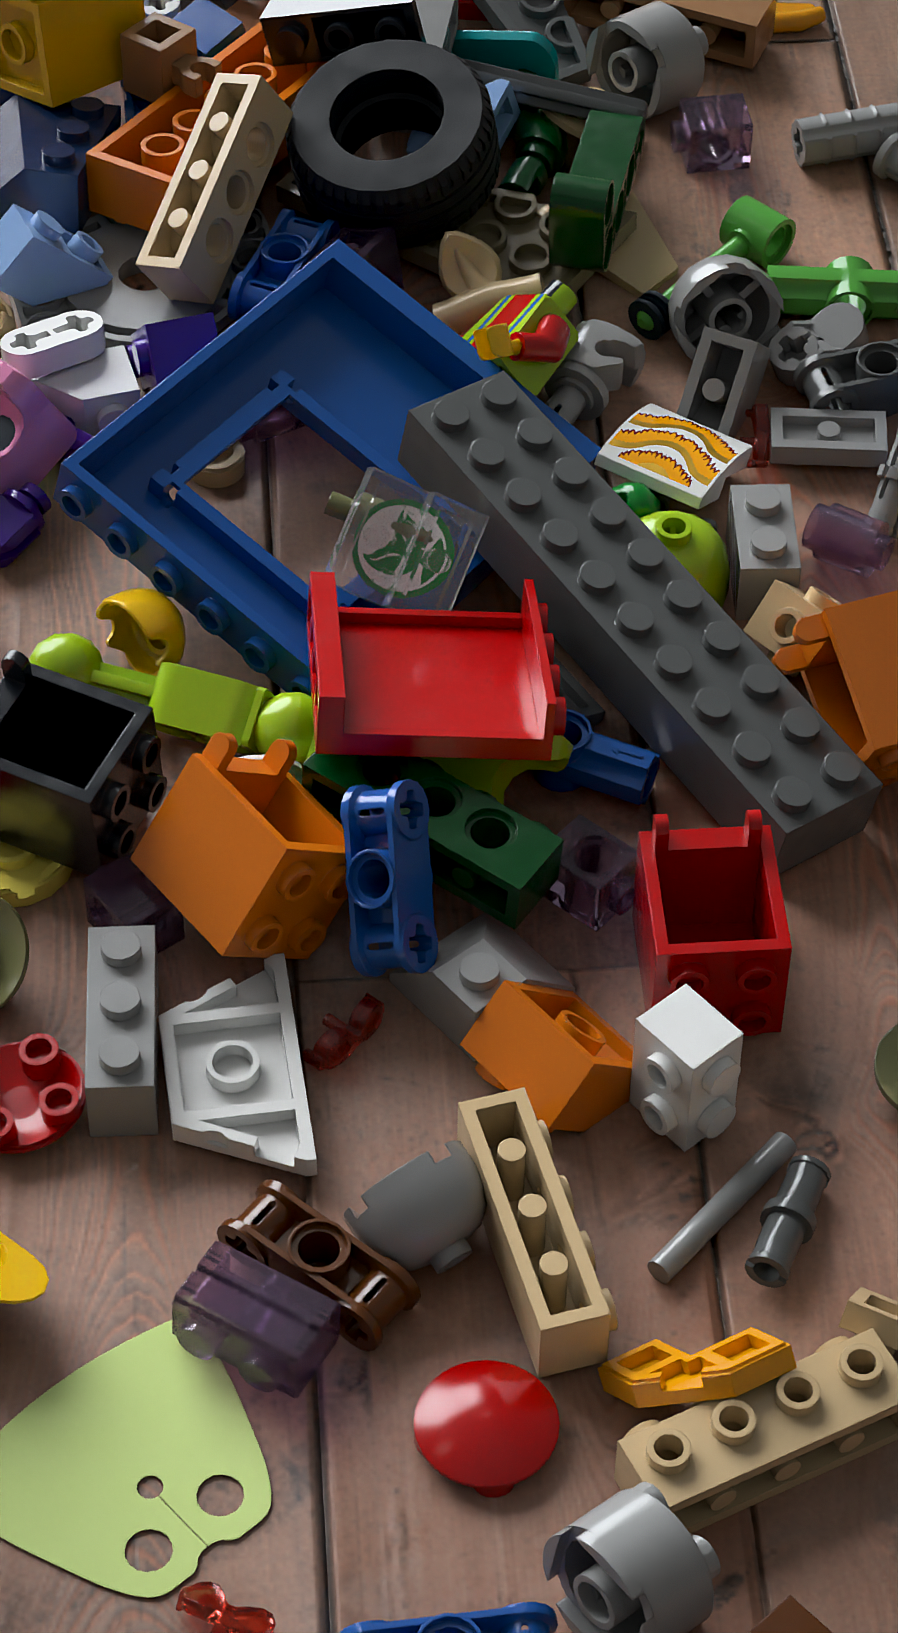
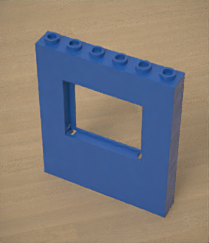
(341, 357)

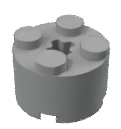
(649, 56)
(632, 1568)

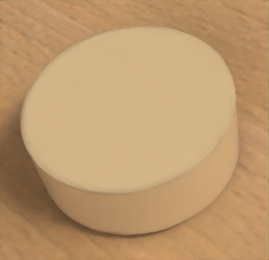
(225, 469)

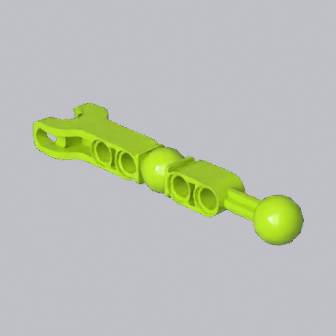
(201, 703)

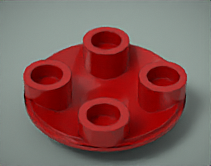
(38, 1093)
(486, 1425)

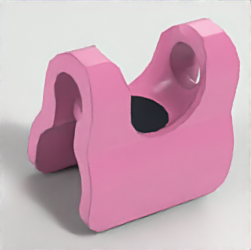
(31, 431)

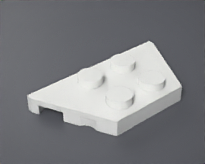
(240, 1072)

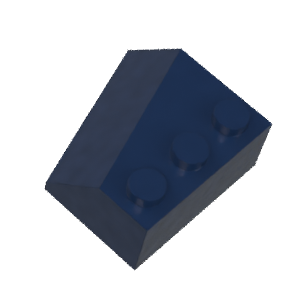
(46, 155)

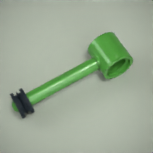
(746, 231)

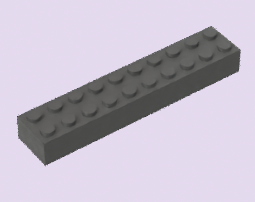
(640, 621)

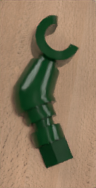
(539, 150)

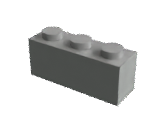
(122, 1031)

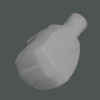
(596, 364)

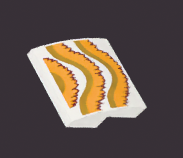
(673, 455)

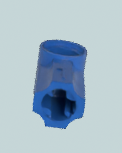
(602, 764)

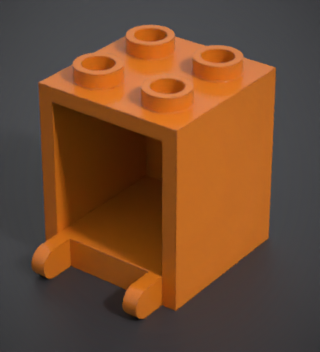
(853, 675)
(247, 853)

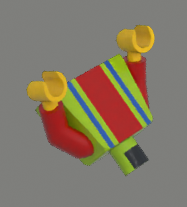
(527, 334)

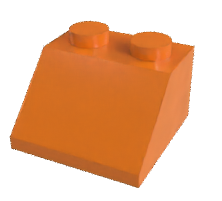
(554, 1048)

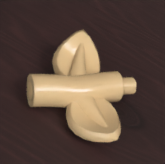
(473, 279)

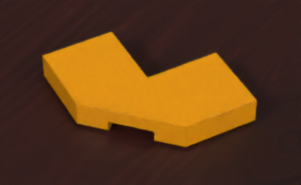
(667, 1376)

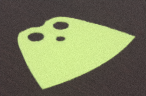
(91, 1439)

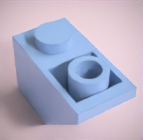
(46, 261)

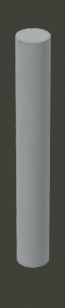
(721, 1207)

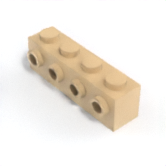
(535, 1236)
(770, 1438)

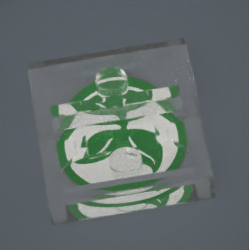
(405, 545)

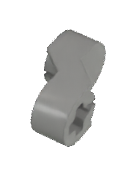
(829, 331)

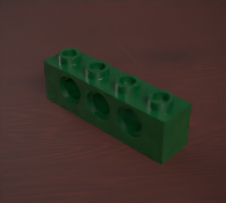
(474, 841)

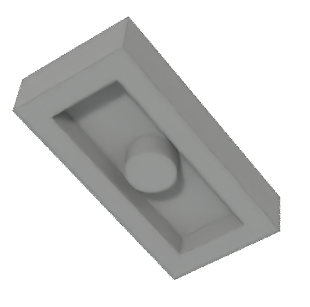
(828, 437)

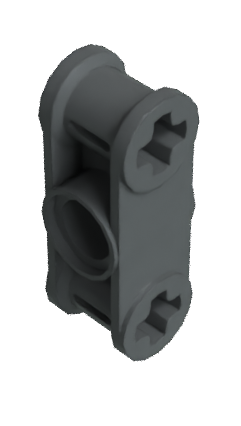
(856, 378)

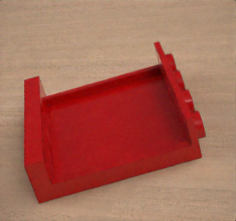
(432, 679)

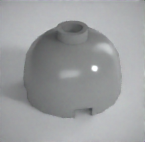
(725, 296)
(423, 1211)

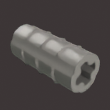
(843, 134)

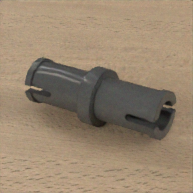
(788, 1221)

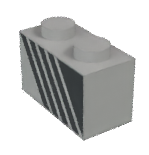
(760, 543)

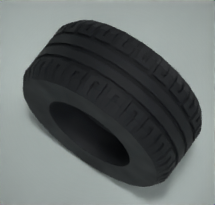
(387, 90)

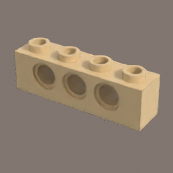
(214, 188)

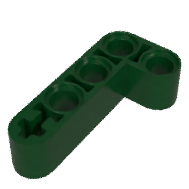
(592, 198)

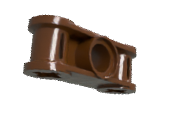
(290, 1234)

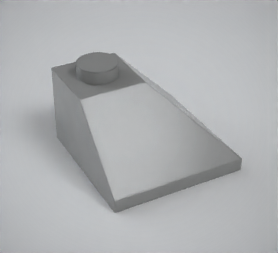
(470, 971)

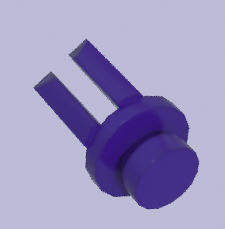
(20, 520)

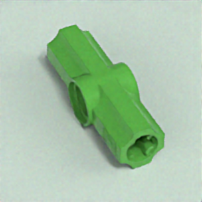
(843, 280)

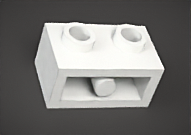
(685, 1068)

